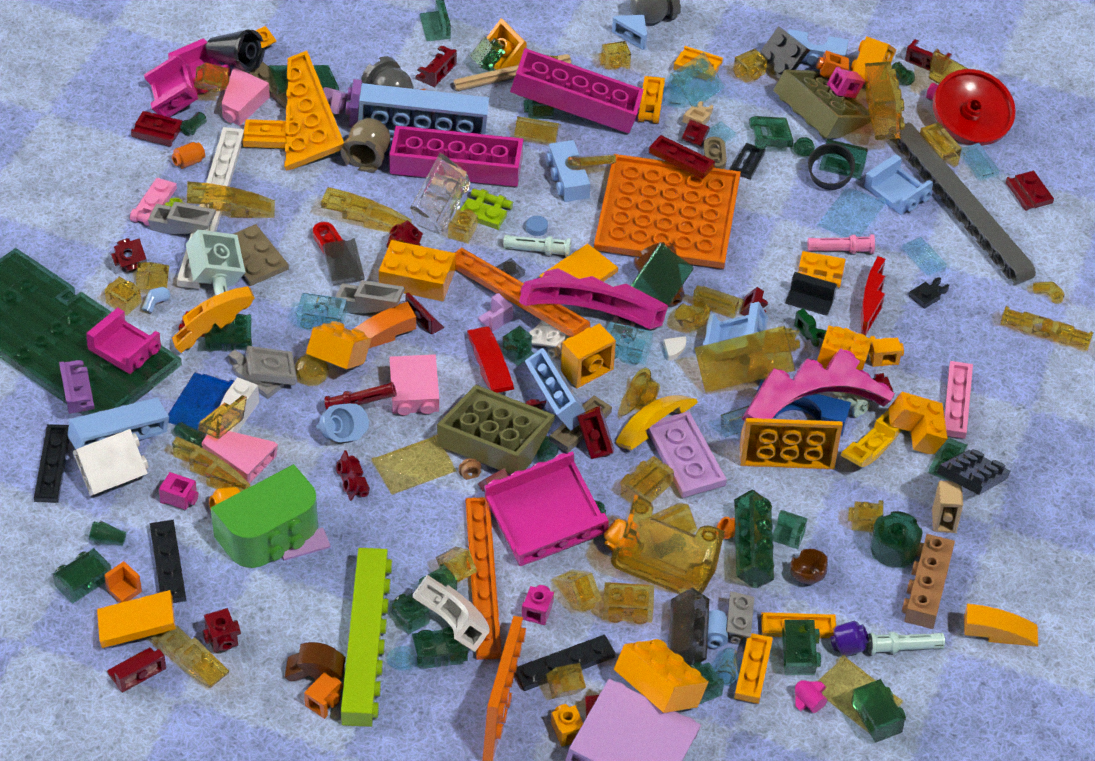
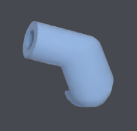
(154, 296)

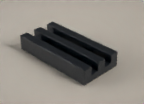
(749, 174)

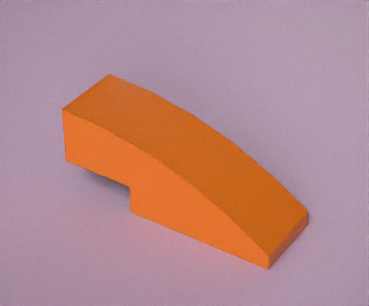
(389, 323)

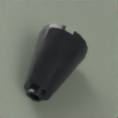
(237, 49)

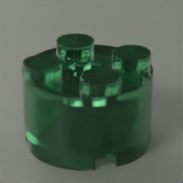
(896, 539)

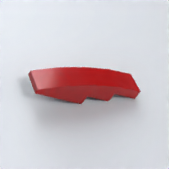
(873, 295)
(491, 360)

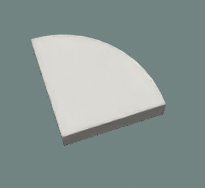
(674, 347)

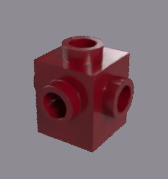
(406, 233)
(126, 246)
(221, 630)

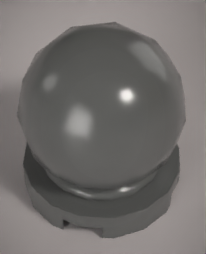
(655, 9)
(386, 73)

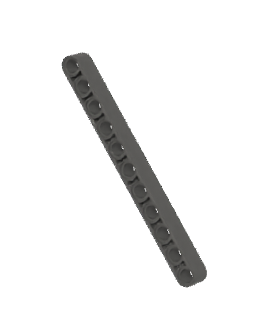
(964, 205)

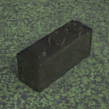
(689, 626)

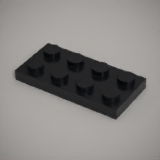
(974, 471)

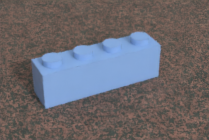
(555, 388)
(142, 418)

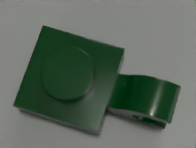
(807, 326)

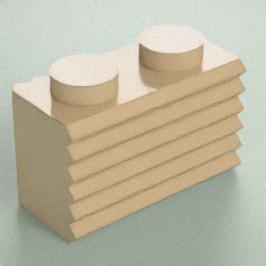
(947, 507)

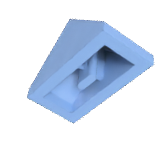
(631, 29)

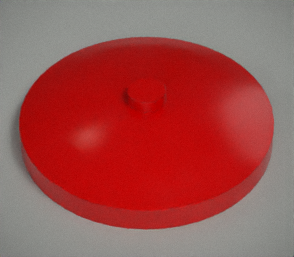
(974, 107)

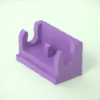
(76, 386)

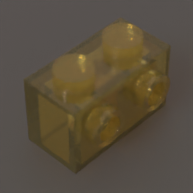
(628, 602)

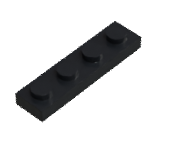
(168, 559)
(586, 653)

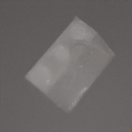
(440, 195)

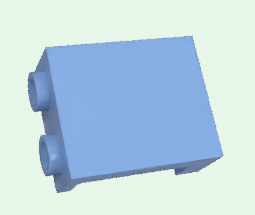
(897, 186)
(736, 327)

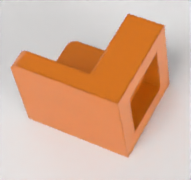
(123, 582)

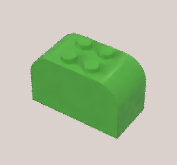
(267, 518)

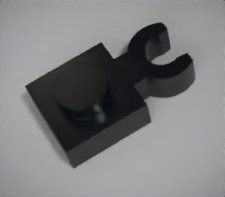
(928, 294)

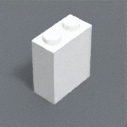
(111, 462)

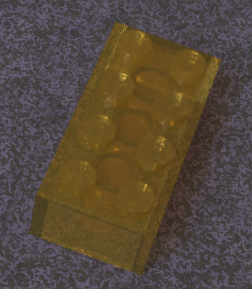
(884, 100)

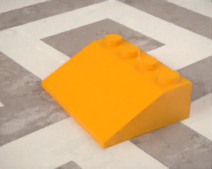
(790, 443)

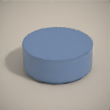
(537, 225)

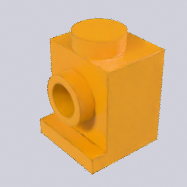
(885, 351)
(566, 723)

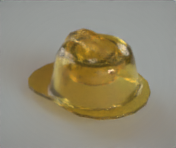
(640, 393)

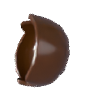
(809, 566)

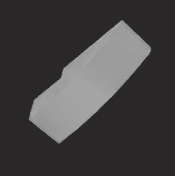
(180, 218)
(370, 296)

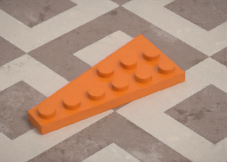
(500, 694)

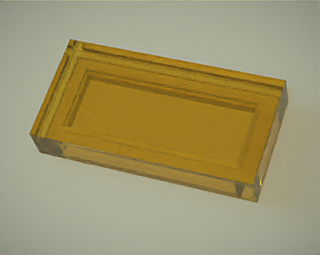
(592, 160)

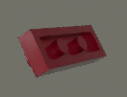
(681, 156)

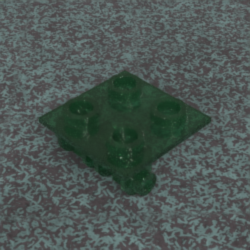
(236, 332)
(437, 644)

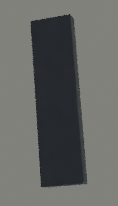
(52, 464)

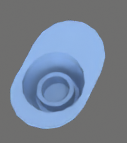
(345, 420)

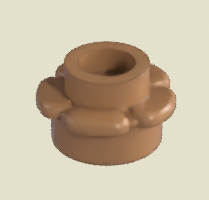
(470, 466)

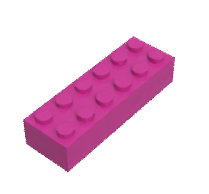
(577, 90)
(482, 156)

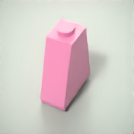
(243, 96)
(242, 452)

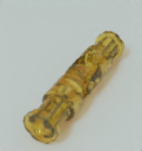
(1051, 329)

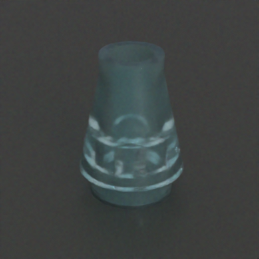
(727, 666)

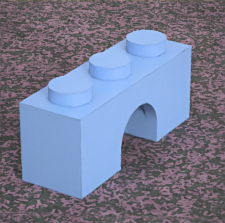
(834, 45)
(570, 183)

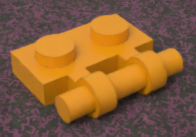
(828, 266)

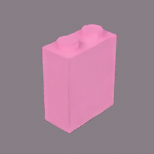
(415, 384)

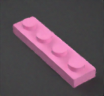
(958, 399)

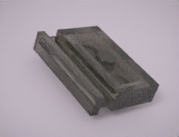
(343, 262)

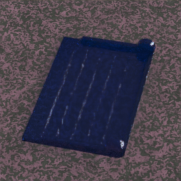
(198, 399)

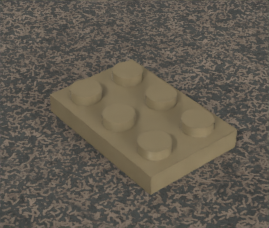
(259, 256)

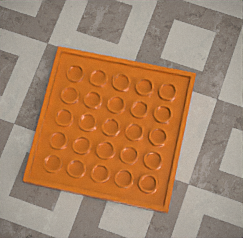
(662, 203)

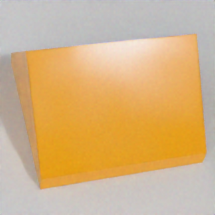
(512, 42)

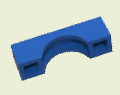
(820, 408)

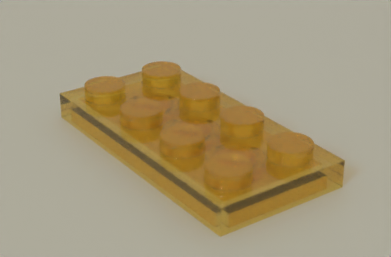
(744, 358)

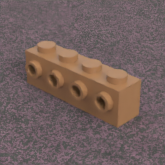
(929, 581)

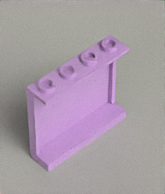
(631, 728)

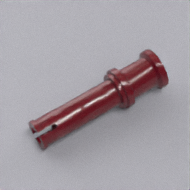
(363, 396)

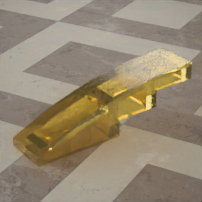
(225, 198)
(362, 209)
(204, 463)
(190, 656)

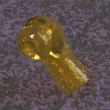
(1051, 289)

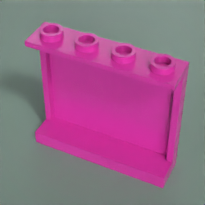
(545, 509)

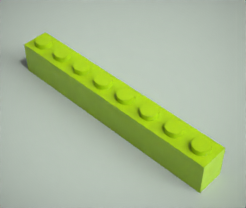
(365, 638)

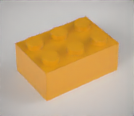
(418, 269)
(661, 675)

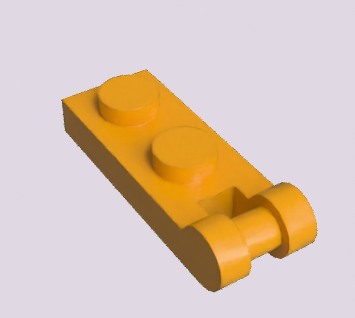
(651, 99)

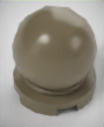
(366, 145)

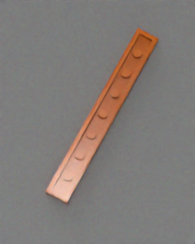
(510, 289)
(484, 580)

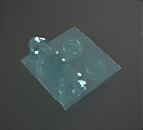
(697, 80)

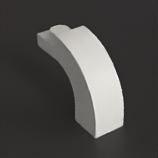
(464, 618)

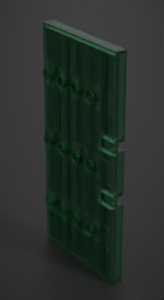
(46, 329)

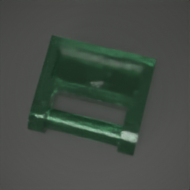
(778, 132)

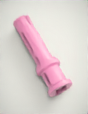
(852, 244)

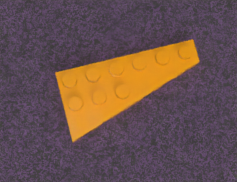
(309, 119)

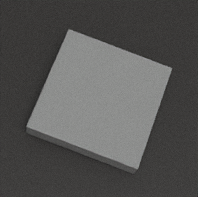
(271, 365)

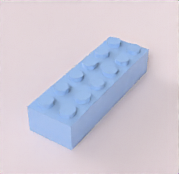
(423, 109)

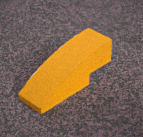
(999, 626)

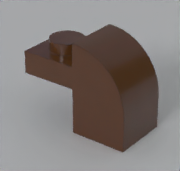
(314, 660)

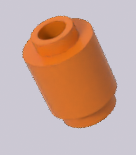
(188, 155)

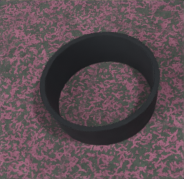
(831, 148)

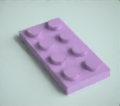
(687, 453)

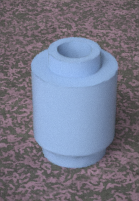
(717, 629)

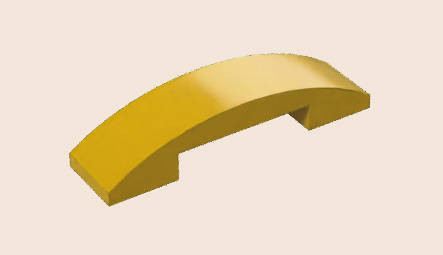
(635, 430)
(873, 443)

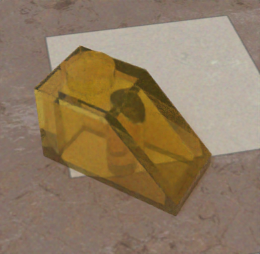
(578, 589)

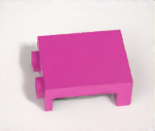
(194, 56)
(171, 86)
(122, 342)

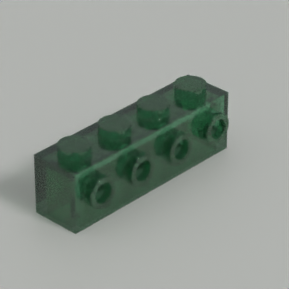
(754, 539)

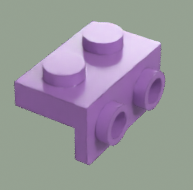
(352, 107)

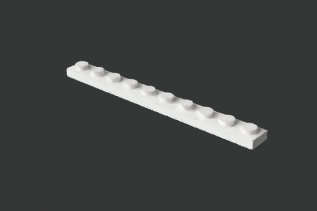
(220, 174)

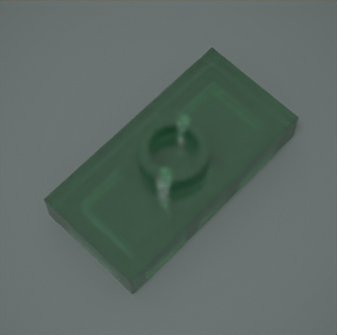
(947, 451)

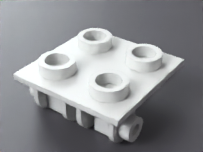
(548, 336)

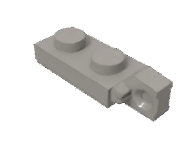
(240, 368)

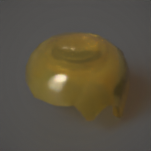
(692, 316)
(311, 370)

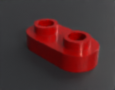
(330, 232)

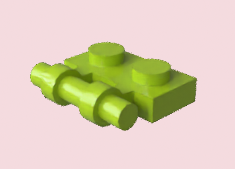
(488, 215)

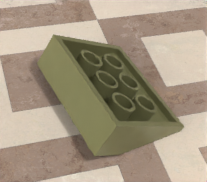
(819, 104)
(494, 430)

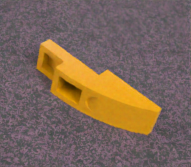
(217, 309)

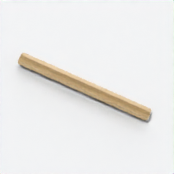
(493, 76)

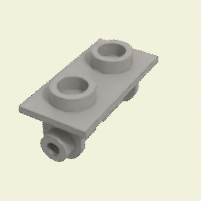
(739, 616)

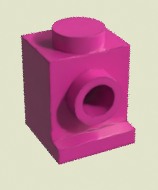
(845, 83)
(178, 491)
(540, 601)

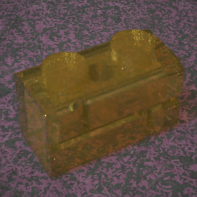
(648, 480)

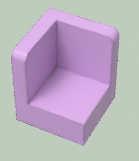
(336, 100)
(499, 315)

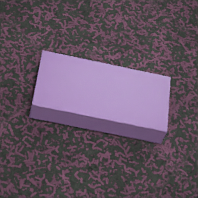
(316, 543)

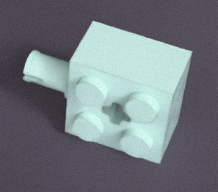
(215, 259)

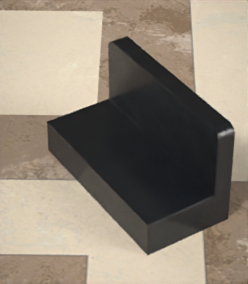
(811, 293)

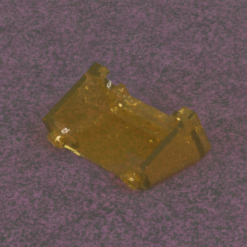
(664, 552)

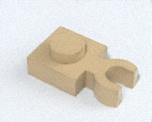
(699, 114)

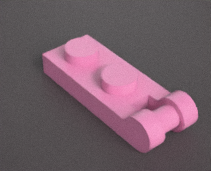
(158, 193)

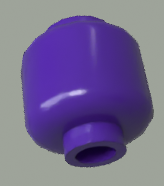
(849, 638)

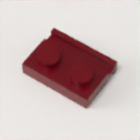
(156, 128)
(1029, 190)

